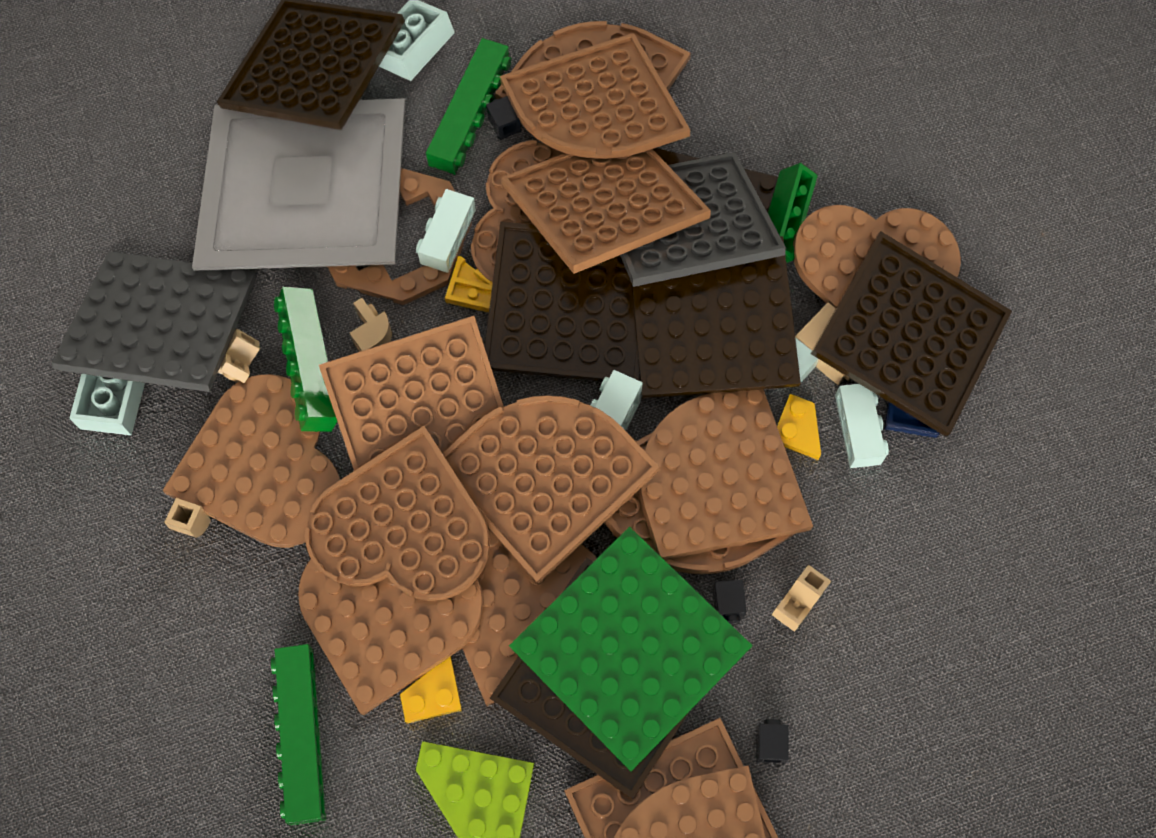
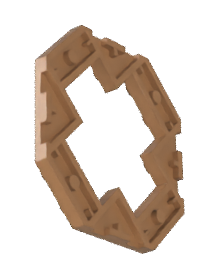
(415, 284)

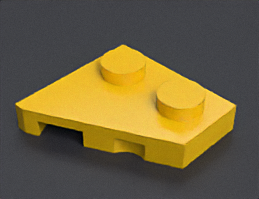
(469, 287)
(799, 427)
(432, 694)

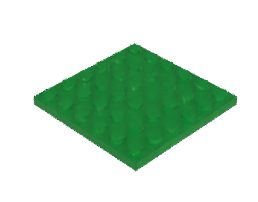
(630, 648)

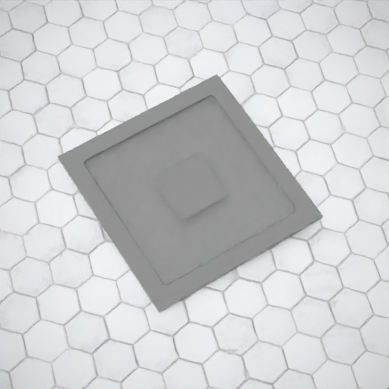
(301, 190)

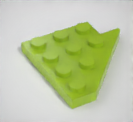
(476, 790)

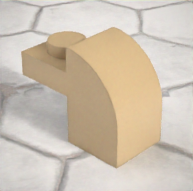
(375, 329)
(239, 357)
(187, 518)
(801, 598)

